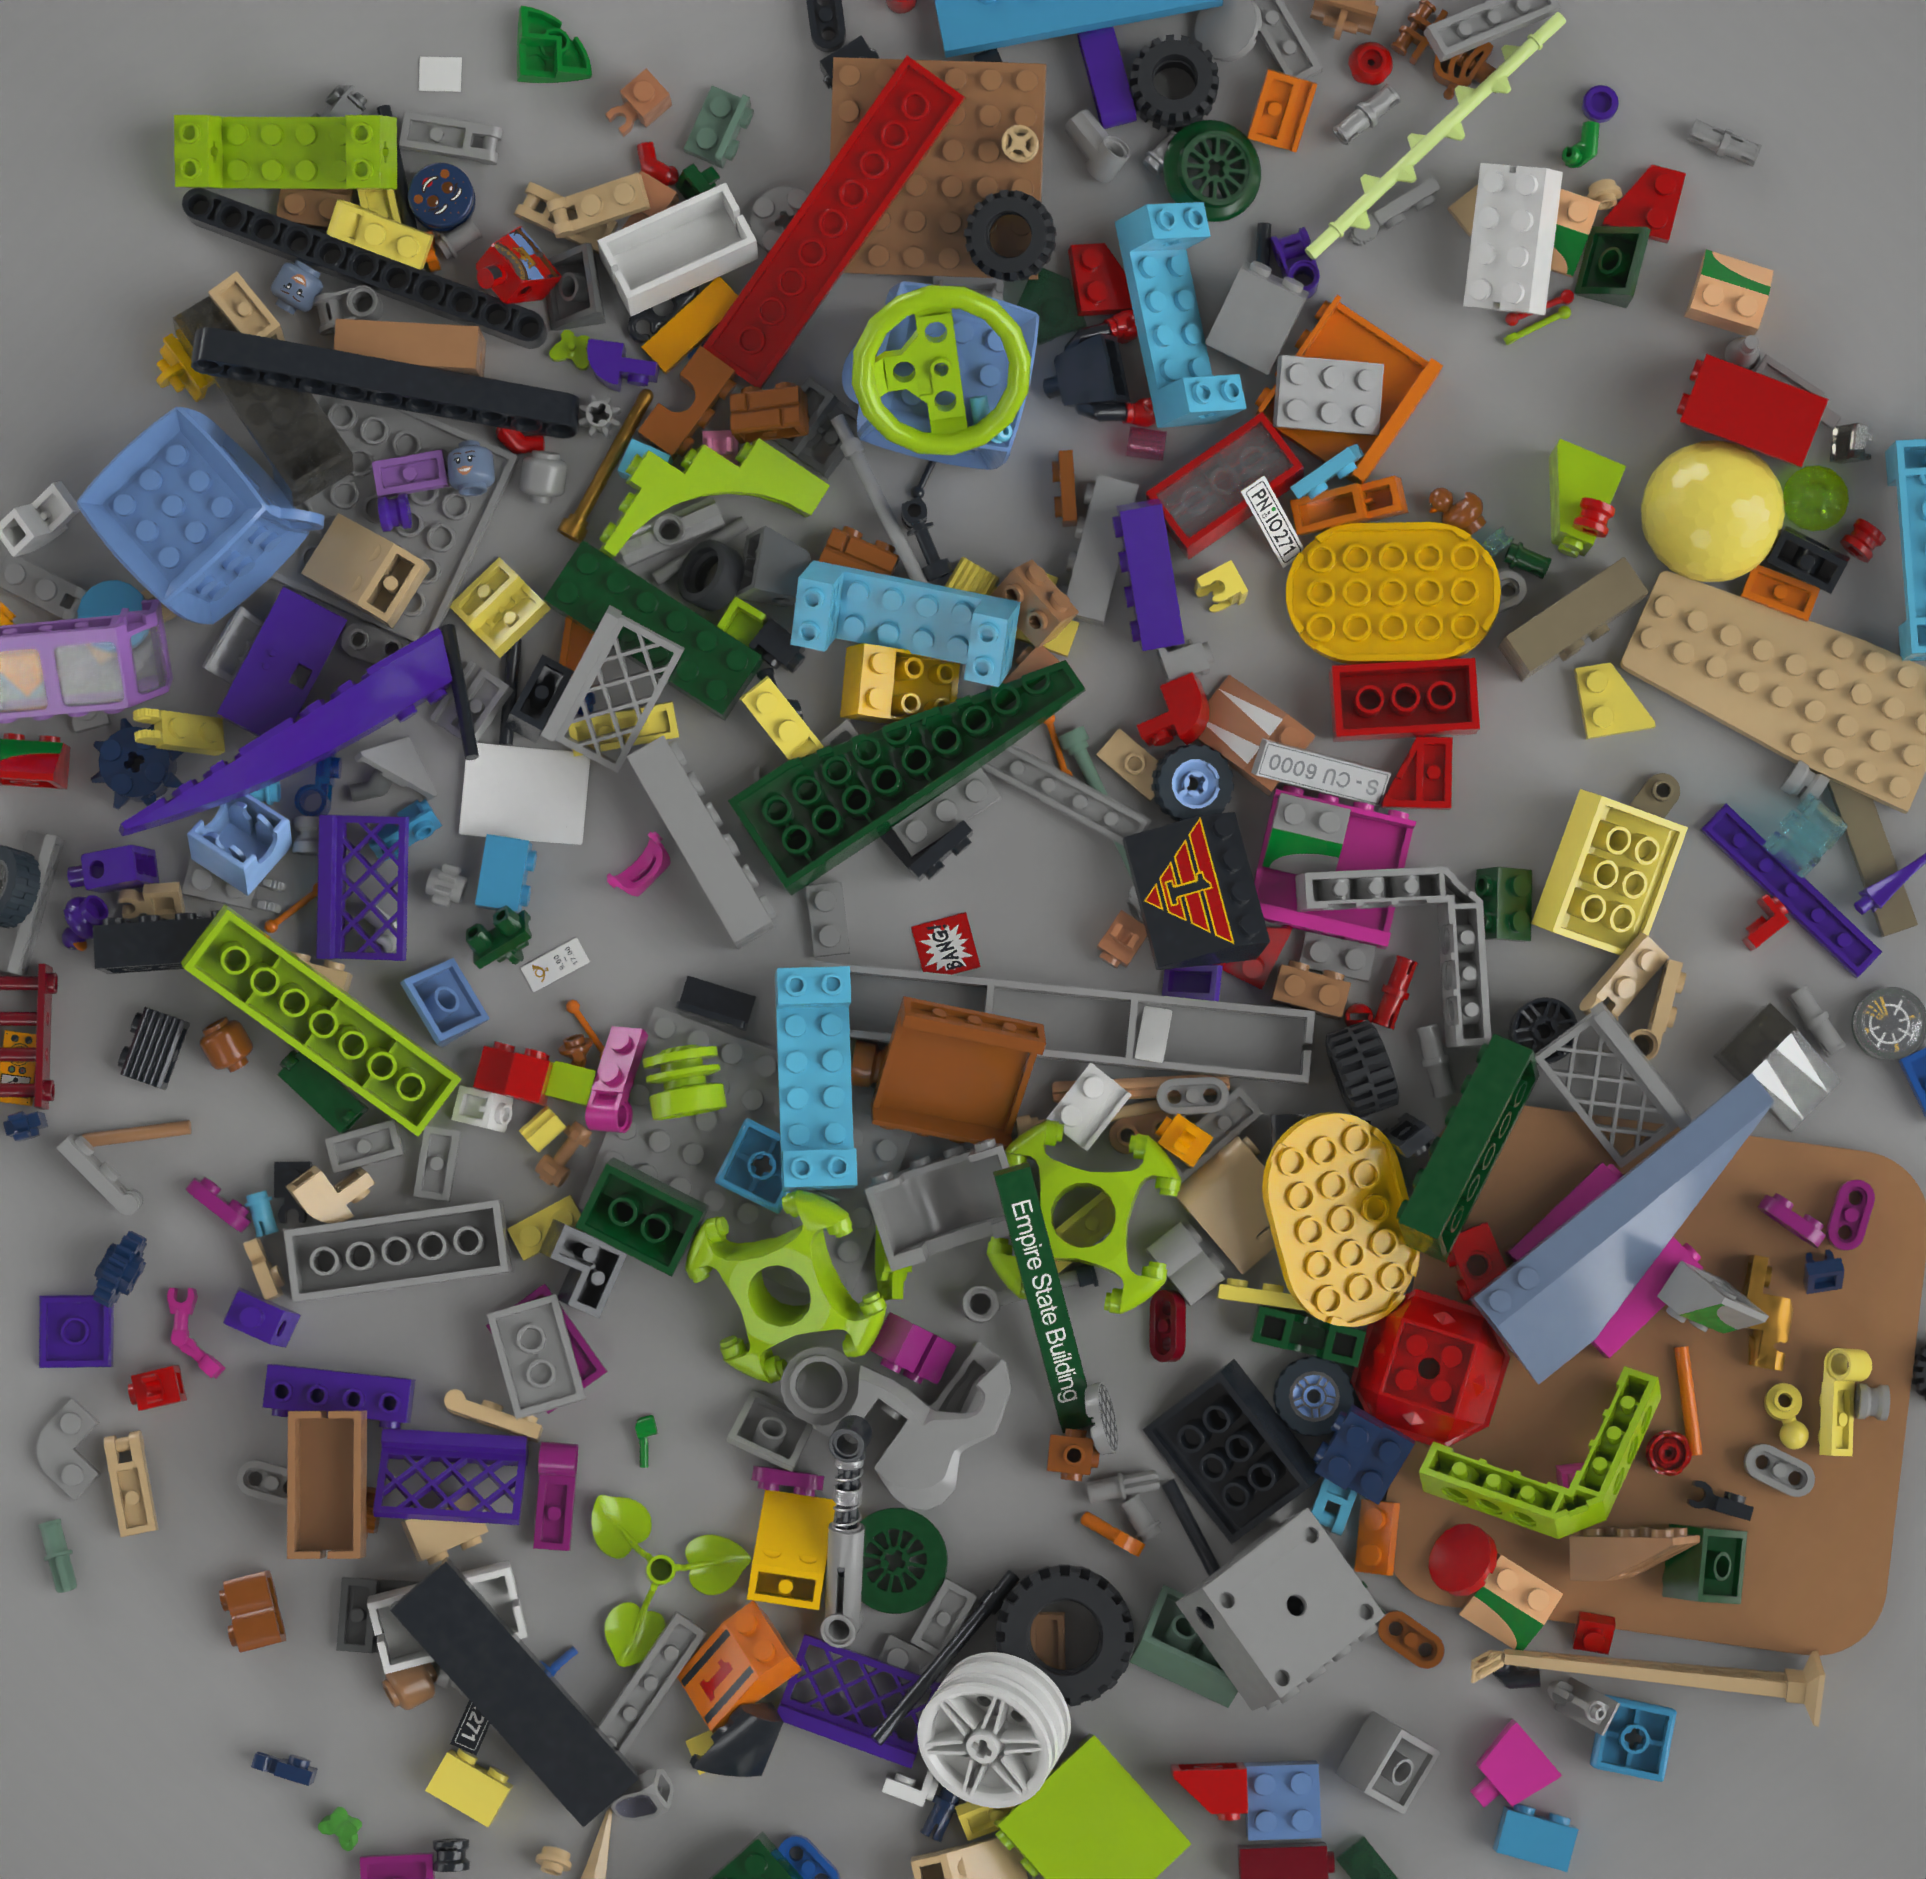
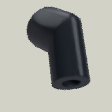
(1515, 1678)

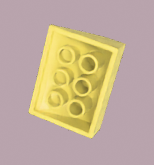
(1608, 873)

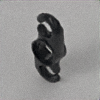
(657, 321)

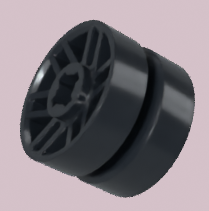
(1538, 1012)

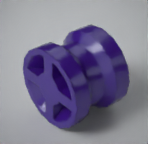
(394, 512)

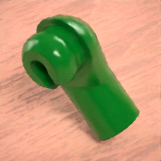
(1585, 149)

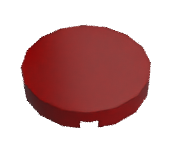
(1462, 1559)

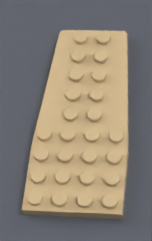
(1787, 685)

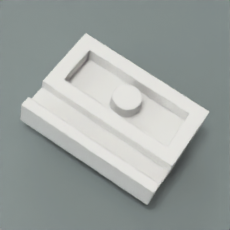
(1089, 1106)

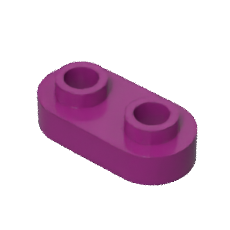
(1780, 1211)
(231, 1212)
(1849, 1215)
(772, 1478)

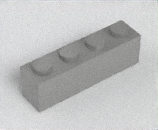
(1097, 559)

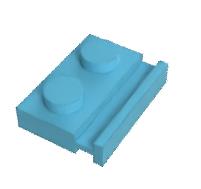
(1339, 465)

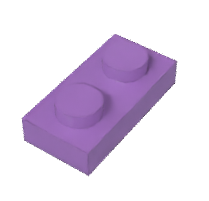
(410, 473)

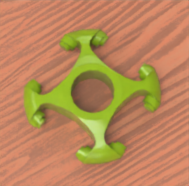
(1120, 1187)
(766, 1317)

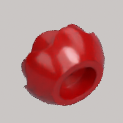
(1368, 74)
(1679, 1457)

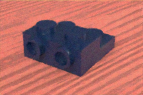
(1362, 1454)

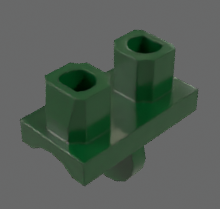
(501, 942)

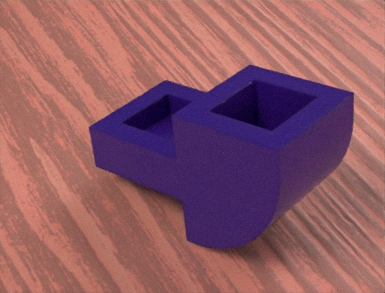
(610, 365)

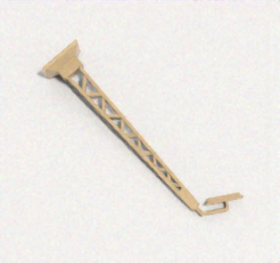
(1794, 1685)

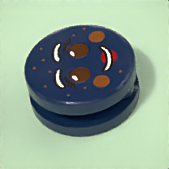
(441, 197)

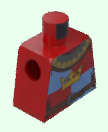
(516, 269)

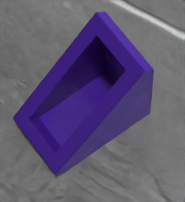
(1193, 982)

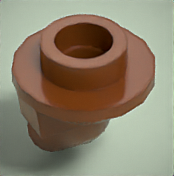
(576, 1048)

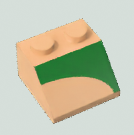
(1572, 231)
(1729, 294)
(1511, 1604)

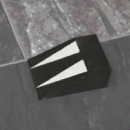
(1781, 1063)

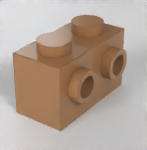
(1042, 607)
(1311, 991)

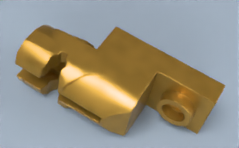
(1777, 1326)

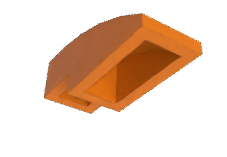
(1349, 505)

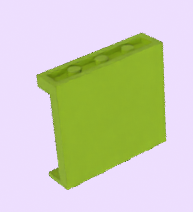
(1091, 1823)

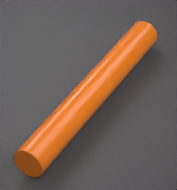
(1688, 1399)

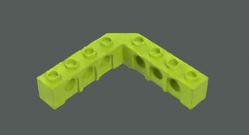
(1549, 1506)

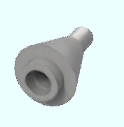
(1743, 351)

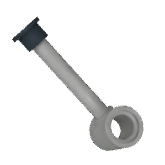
(1082, 1275)

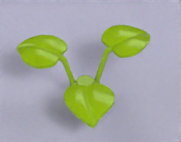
(712, 1561)

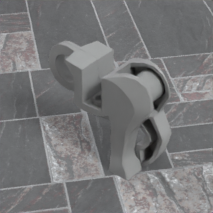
(925, 1454)

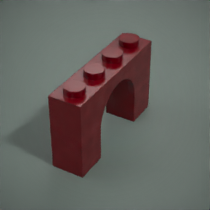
(1285, 1861)

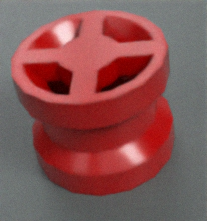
(1594, 517)
(1863, 540)

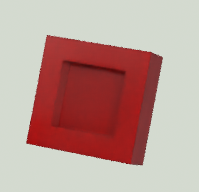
(1593, 1632)

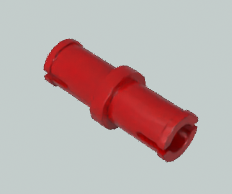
(1395, 992)

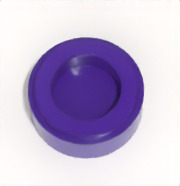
(1600, 104)

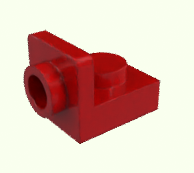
(1763, 929)

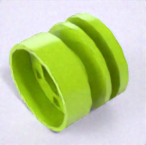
(684, 1082)

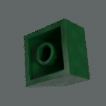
(1709, 1569)

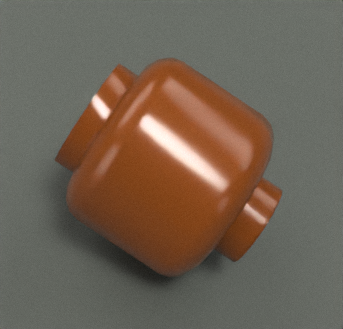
(226, 1044)

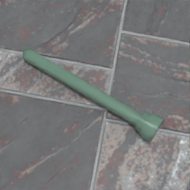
(1076, 744)

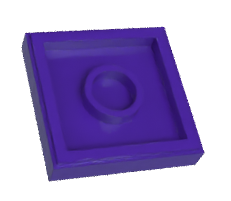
(75, 1332)

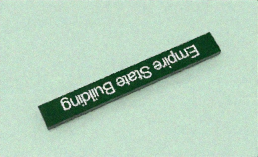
(1043, 1294)

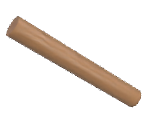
(139, 1133)

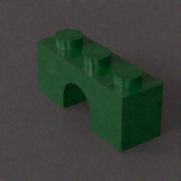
(1307, 1335)

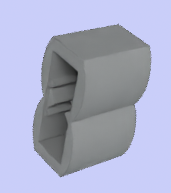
(1187, 1264)

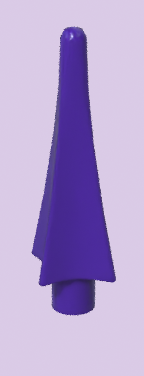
(1880, 892)

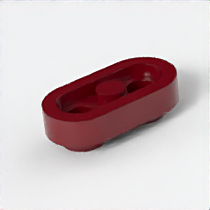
(1167, 1326)

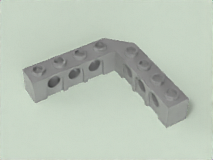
(1459, 927)

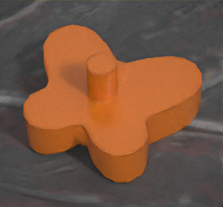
(432, 259)

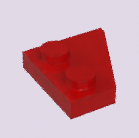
(1650, 203)

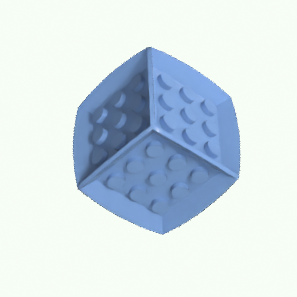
(982, 372)
(194, 516)

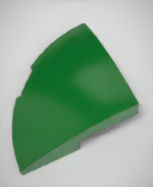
(547, 52)

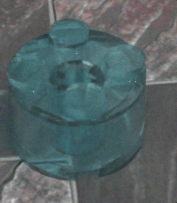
(1805, 835)

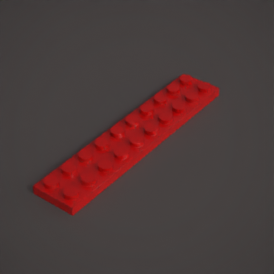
(834, 222)

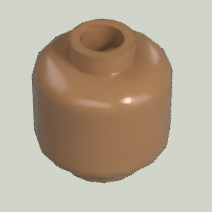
(410, 1686)

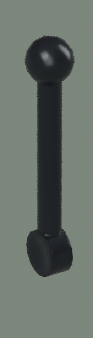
(918, 491)

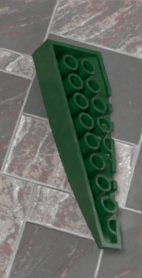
(850, 794)

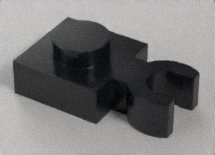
(283, 1175)

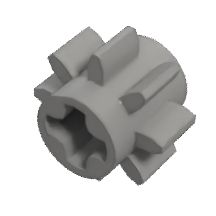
(597, 407)
(446, 885)

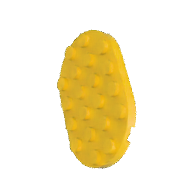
(1393, 592)
(1333, 1219)

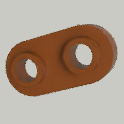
(1410, 1639)

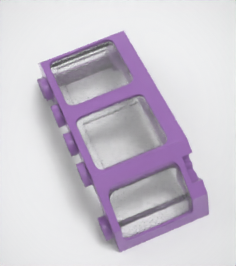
(83, 664)

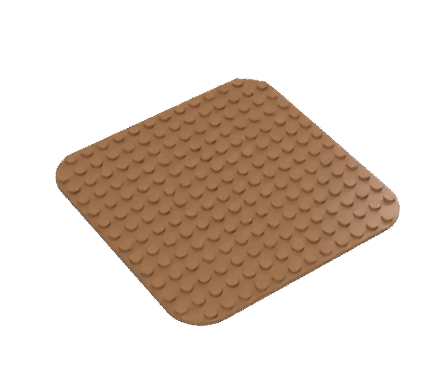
(1810, 1560)

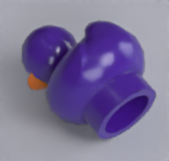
(80, 916)

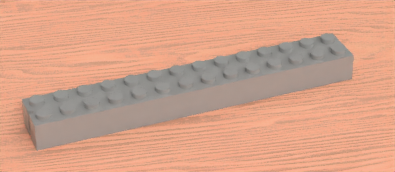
(1101, 1024)

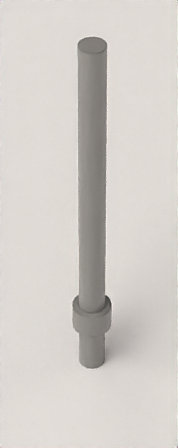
(853, 450)

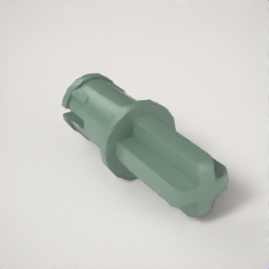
(58, 1556)

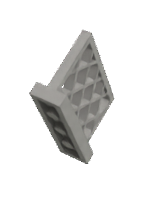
(584, 676)
(1637, 1066)

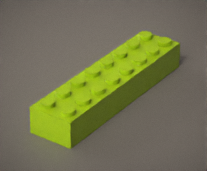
(320, 1020)

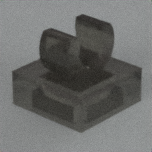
(1850, 443)

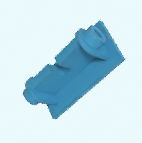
(421, 826)

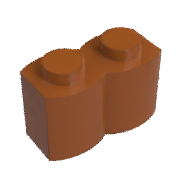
(253, 1611)

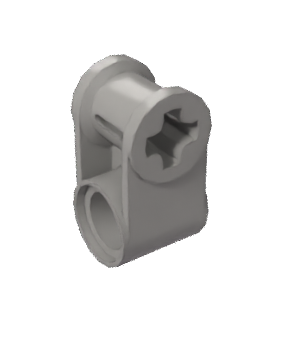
(344, 306)

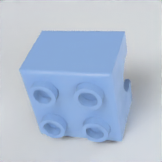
(241, 842)

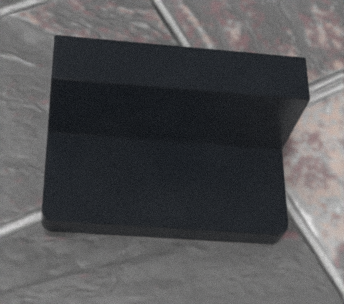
(716, 1003)

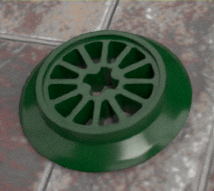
(1177, 164)
(935, 1568)

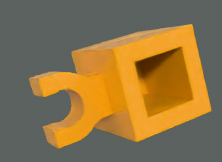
(1183, 1139)

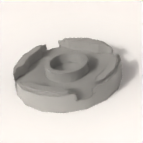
(1229, 29)

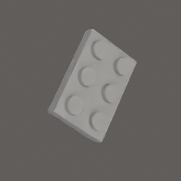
(1328, 395)
(536, 1356)

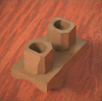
(1346, 15)

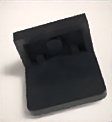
(929, 861)

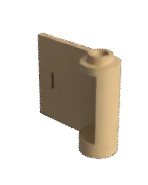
(1229, 1203)

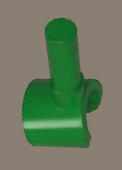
(645, 1427)

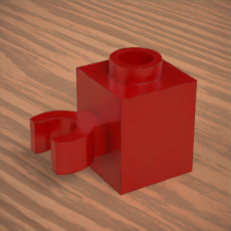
(157, 1388)

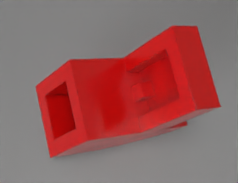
(1186, 714)

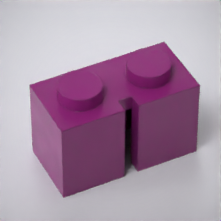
(913, 1349)

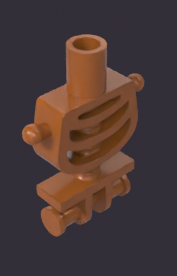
(1478, 70)

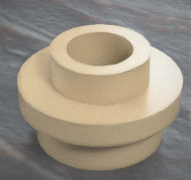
(1605, 192)
(554, 1860)

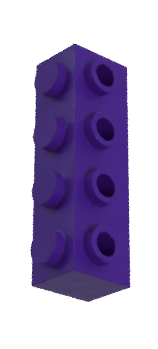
(1149, 574)
(329, 1390)

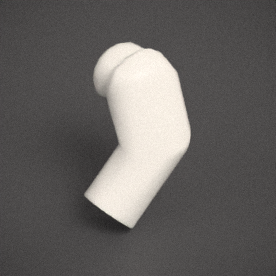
(387, 940)

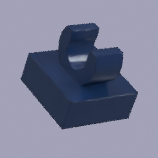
(1823, 1275)

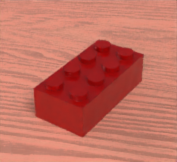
(1404, 699)

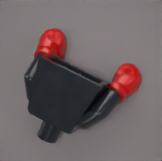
(1094, 377)

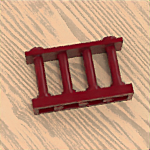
(43, 1089)

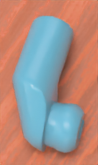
(980, 409)

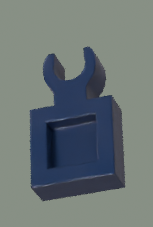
(292, 1769)

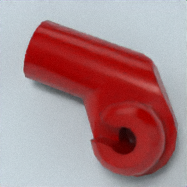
(655, 168)

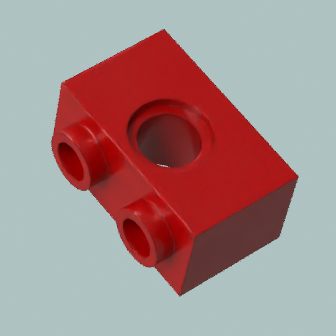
(1475, 1241)

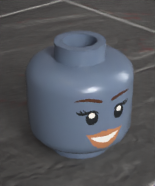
(296, 287)
(471, 468)

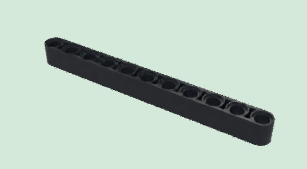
(352, 256)
(384, 383)

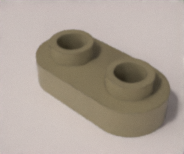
(1651, 802)

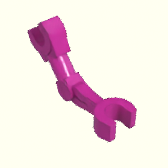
(180, 1332)

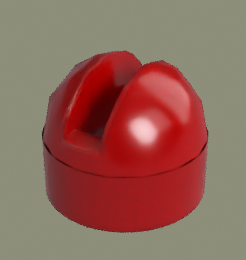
(1357, 1008)

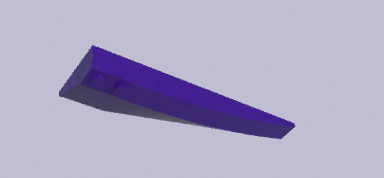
(355, 710)

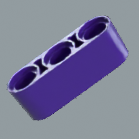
(1107, 77)

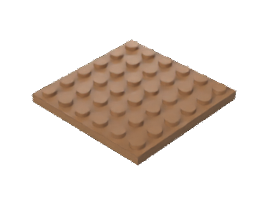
(928, 217)

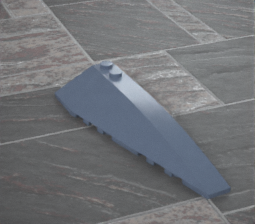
(1585, 1269)

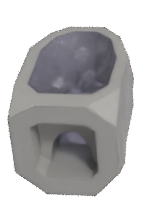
(646, 1797)

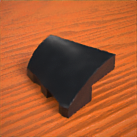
(743, 1743)

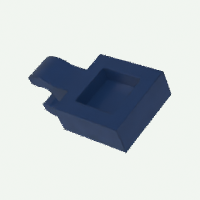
(25, 1126)

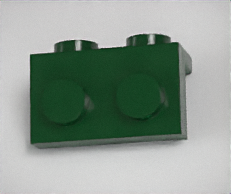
(1506, 902)

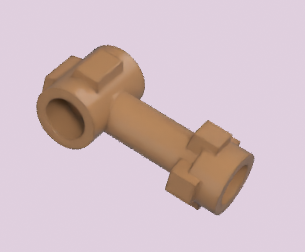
(553, 1169)

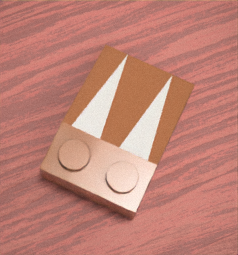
(1239, 723)

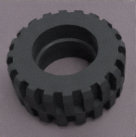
(1093, 1593)

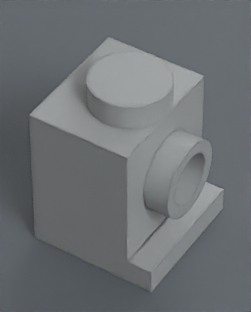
(1185, 659)

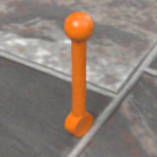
(1056, 745)
(272, 925)
(573, 1007)

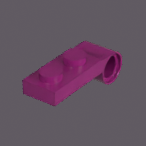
(555, 1496)

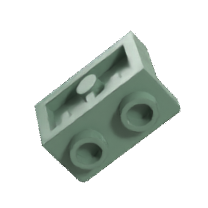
(718, 127)

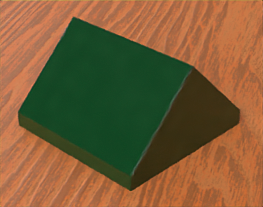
(1612, 264)

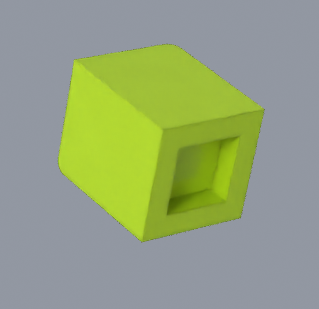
(742, 621)
(570, 1083)

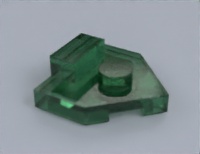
(1054, 303)

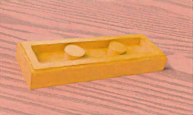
(690, 325)

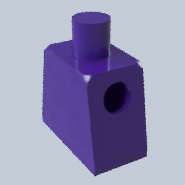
(115, 869)
(261, 1318)

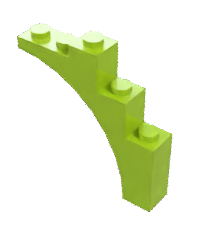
(760, 474)

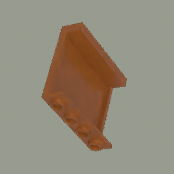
(955, 1072)

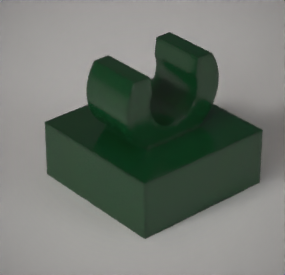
(693, 182)

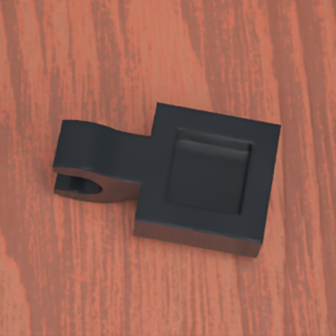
(1730, 1503)

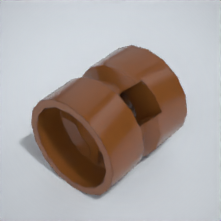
(867, 1063)

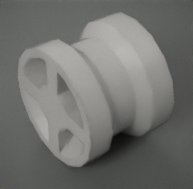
(1872, 1402)

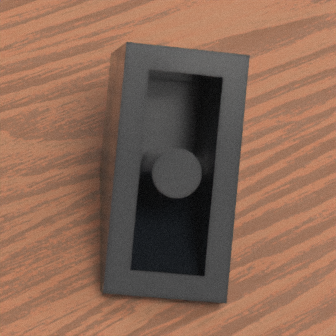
(538, 698)

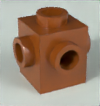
(1059, 1447)

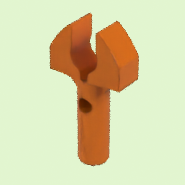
(1113, 1534)

